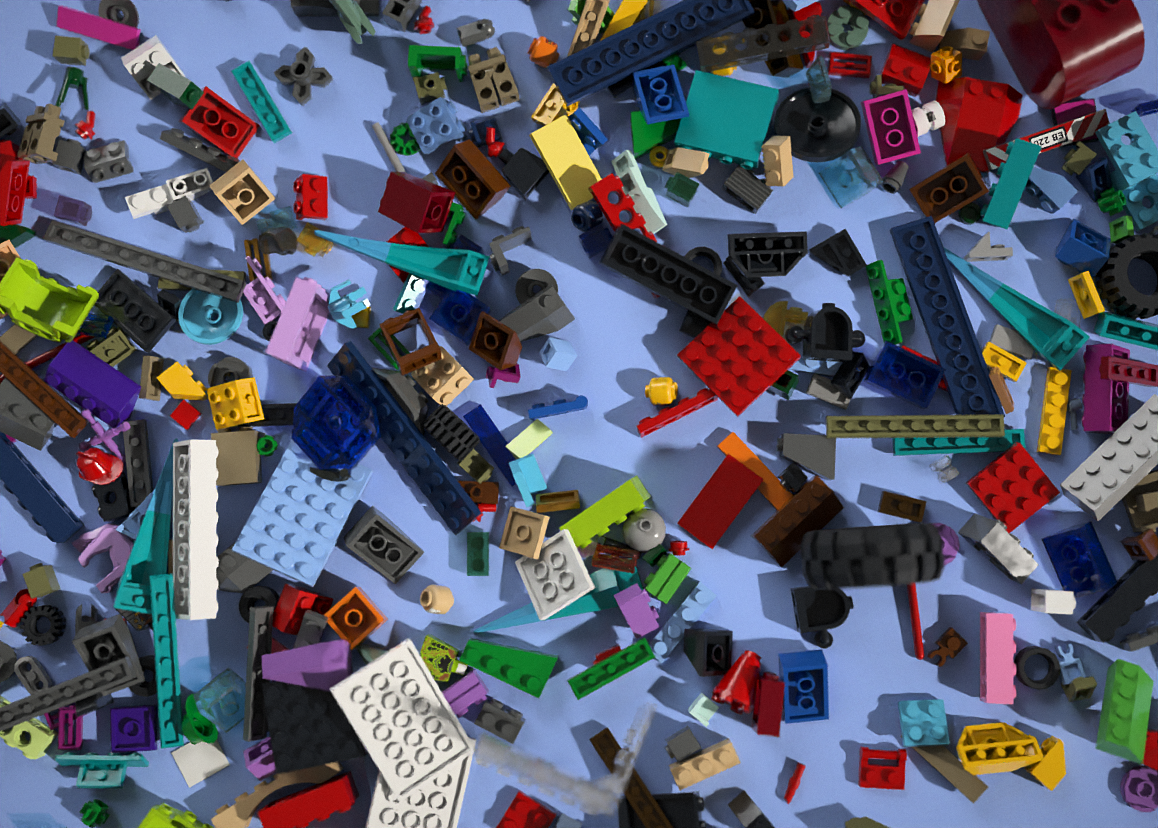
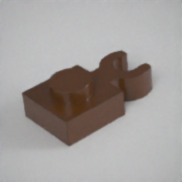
(949, 644)

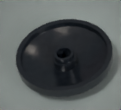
(818, 129)

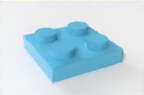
(923, 723)

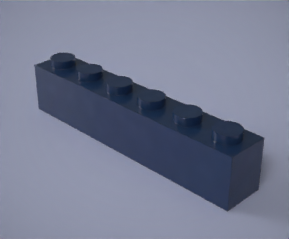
(36, 494)

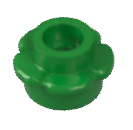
(266, 440)

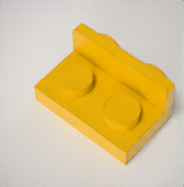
(552, 107)

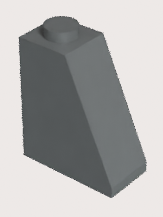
(809, 452)

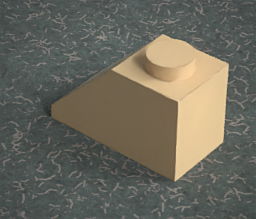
(968, 41)

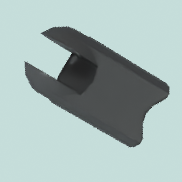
(476, 32)
(84, 621)

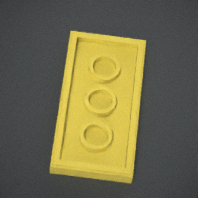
(566, 160)

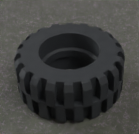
(1115, 280)

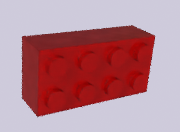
(311, 803)

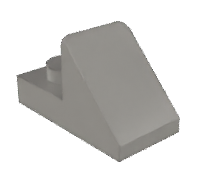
(985, 252)

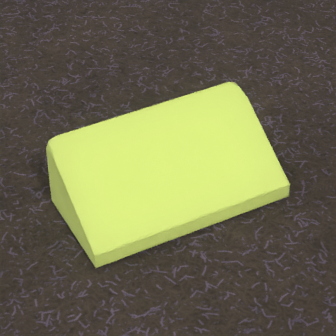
(529, 439)

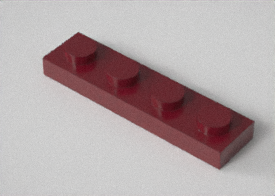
(1128, 371)

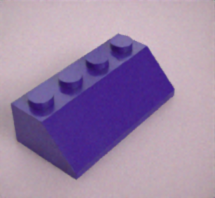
(93, 384)

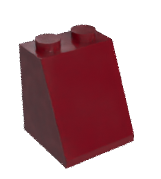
(416, 203)

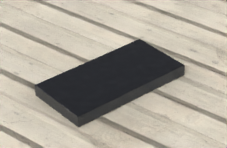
(134, 310)

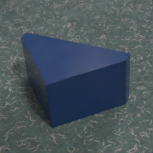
(1096, 179)

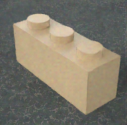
(704, 764)

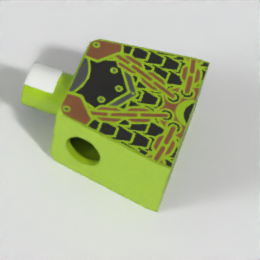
(441, 658)

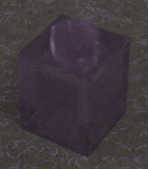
(73, 211)

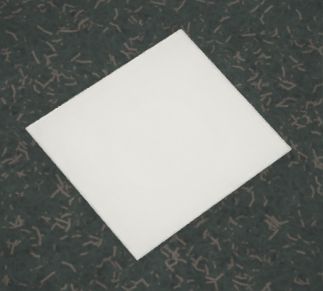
(199, 761)

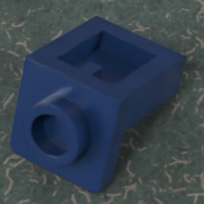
(479, 130)

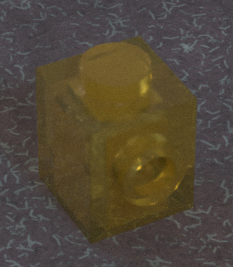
(312, 243)

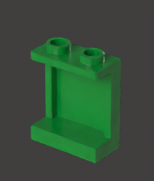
(437, 59)

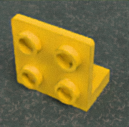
(235, 403)

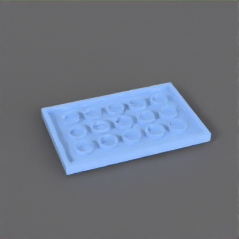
(299, 517)

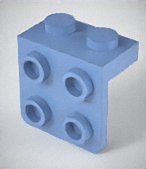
(436, 125)

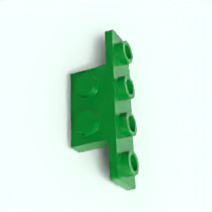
(889, 301)

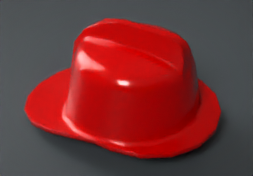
(98, 466)

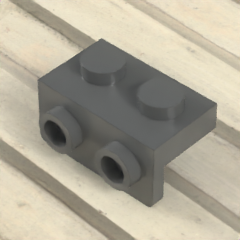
(107, 161)

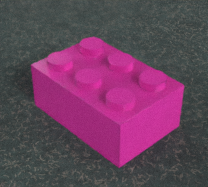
(890, 127)

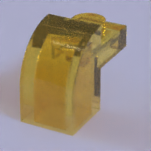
(778, 314)

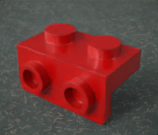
(311, 197)

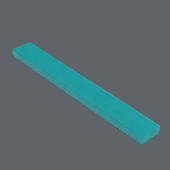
(166, 660)

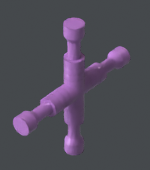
(103, 436)

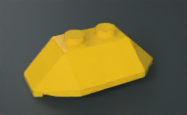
(996, 748)

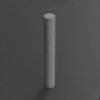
(388, 148)

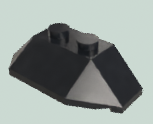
(767, 252)

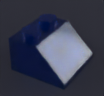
(459, 314)

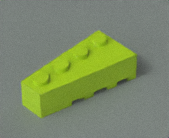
(607, 511)

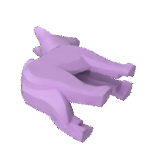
(102, 540)

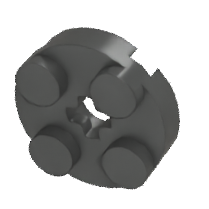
(225, 367)

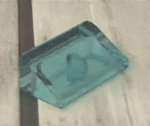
(819, 81)

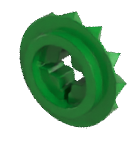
(398, 143)

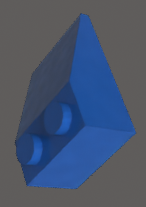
(659, 94)
(805, 686)

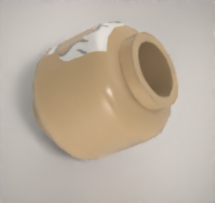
(437, 599)

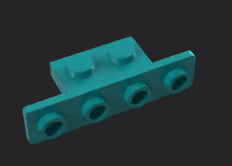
(99, 770)

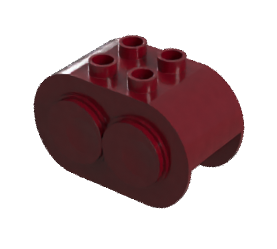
(1066, 44)

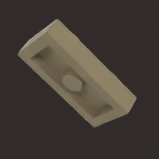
(150, 386)

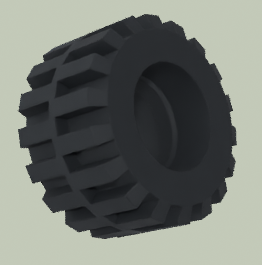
(451, 432)

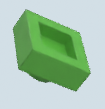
(1121, 229)

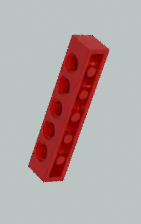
(625, 203)

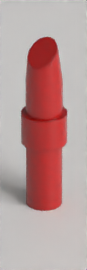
(794, 782)

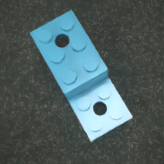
(1134, 165)

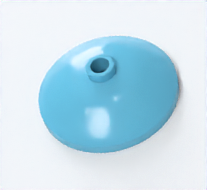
(197, 316)

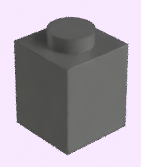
(70, 156)
(185, 214)
(682, 744)

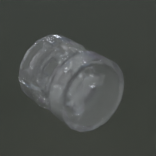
(946, 474)

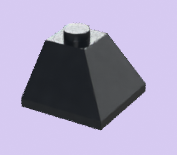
(709, 650)

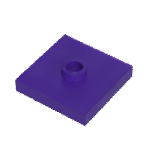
(133, 728)

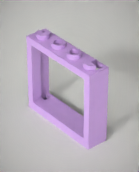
(300, 324)

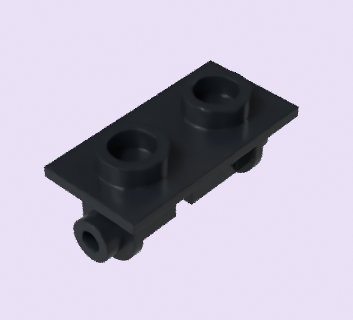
(749, 285)

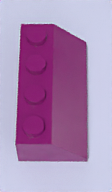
(1104, 400)

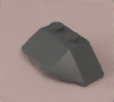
(403, 391)
(237, 572)

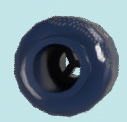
(587, 216)

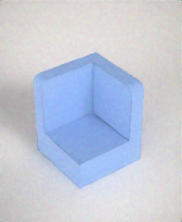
(558, 354)

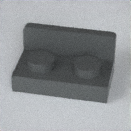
(500, 721)

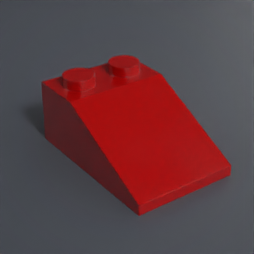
(220, 123)
(13, 191)

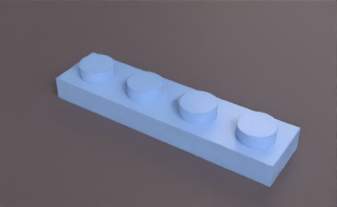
(681, 619)

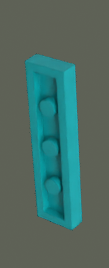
(261, 101)

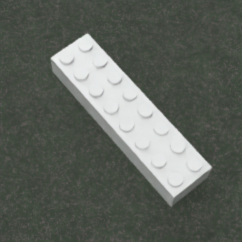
(195, 529)

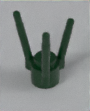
(72, 79)

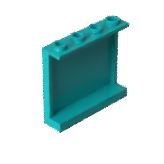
(727, 119)

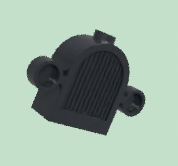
(827, 335)
(820, 610)

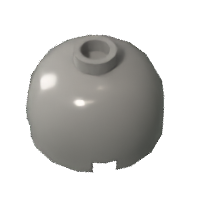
(644, 530)

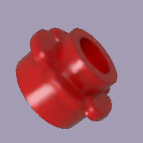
(678, 547)

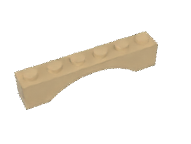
(241, 813)

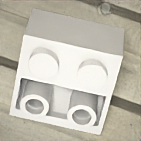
(144, 60)

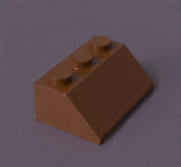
(472, 178)

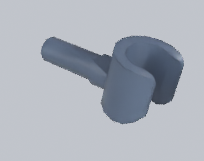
(1072, 406)

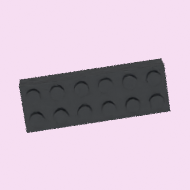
(667, 274)

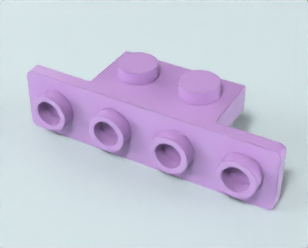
(261, 295)

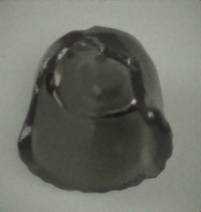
(279, 241)

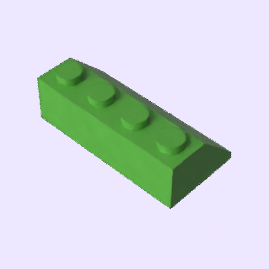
(1125, 711)

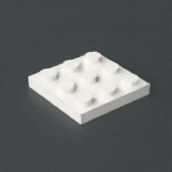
(555, 576)

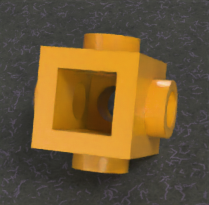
(946, 64)

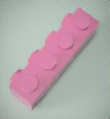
(997, 658)

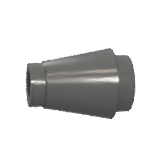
(895, 177)

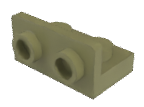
(113, 347)

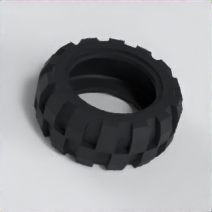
(872, 556)

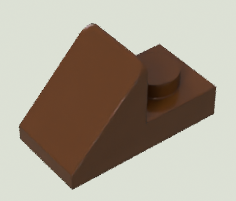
(1143, 546)

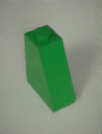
(648, 136)

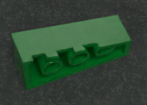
(515, 666)

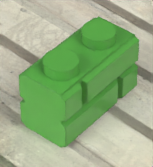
(667, 577)

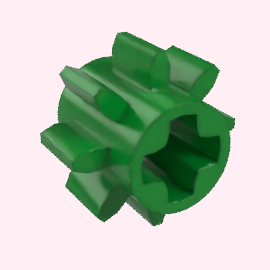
(1111, 201)
(94, 813)

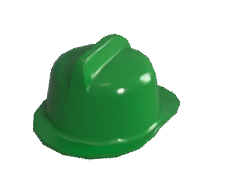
(196, 726)

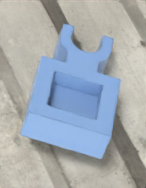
(1069, 667)

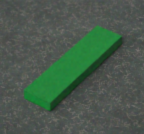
(611, 668)

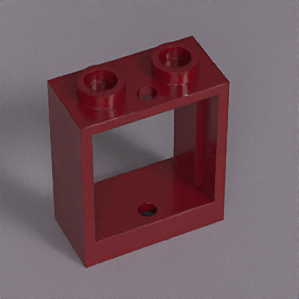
(768, 705)

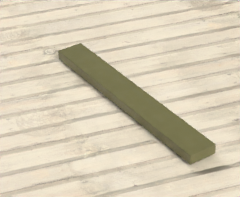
(915, 426)

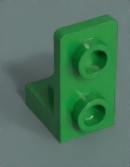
(458, 218)

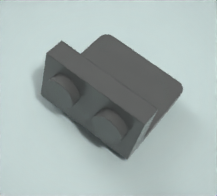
(502, 244)

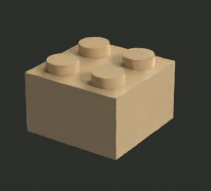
(242, 192)

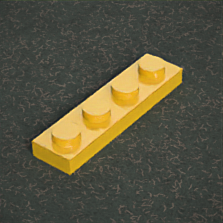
(1054, 411)

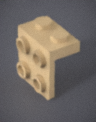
(443, 378)

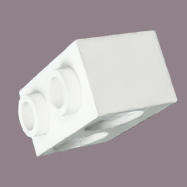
(1052, 601)

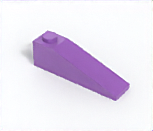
(310, 666)

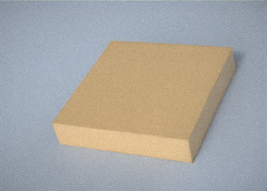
(524, 532)

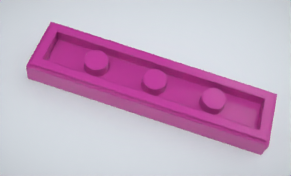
(98, 27)

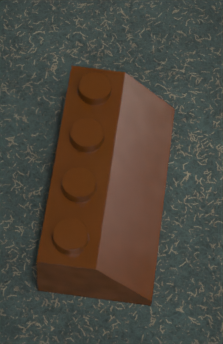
(804, 512)

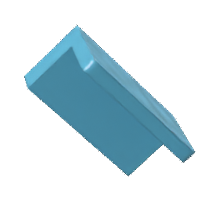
(528, 477)

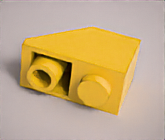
(180, 385)
(1052, 767)

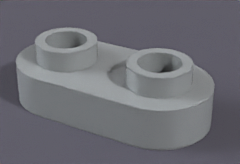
(31, 678)

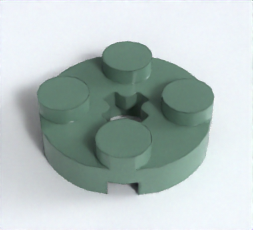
(858, 24)

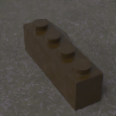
(774, 13)

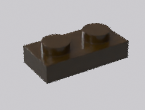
(901, 506)

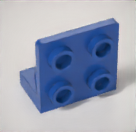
(587, 131)

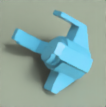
(344, 307)

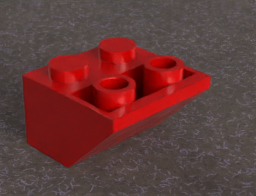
(292, 607)

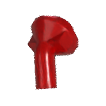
(424, 23)
(84, 129)
(494, 147)
(484, 507)

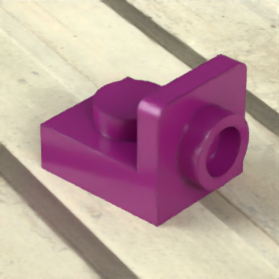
(509, 374)

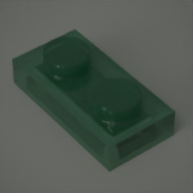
(477, 553)

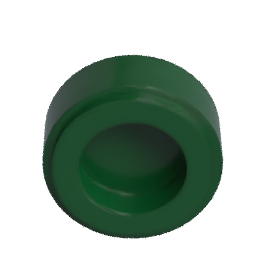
(969, 213)

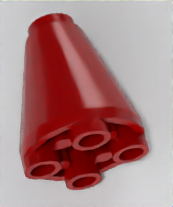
(740, 684)

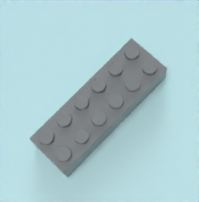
(1116, 464)

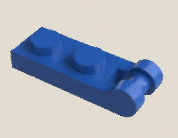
(558, 407)

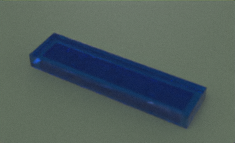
(491, 440)

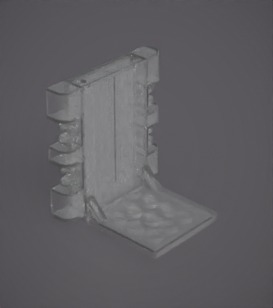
(593, 796)

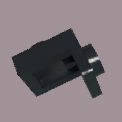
(169, 302)
(792, 478)

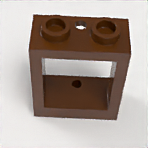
(419, 357)

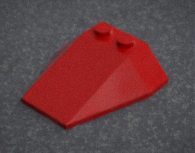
(976, 117)

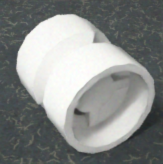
(928, 117)

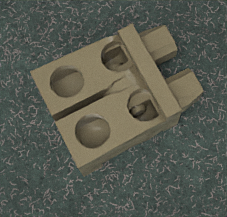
(490, 73)
(41, 134)

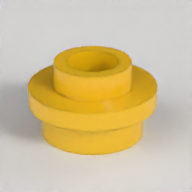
(654, 160)

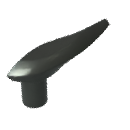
(331, 474)

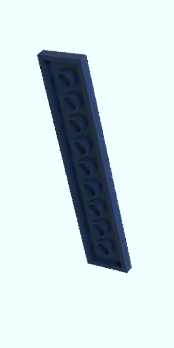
(643, 45)
(945, 318)
(408, 443)

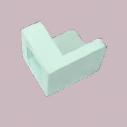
(703, 709)

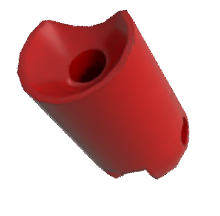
(17, 608)

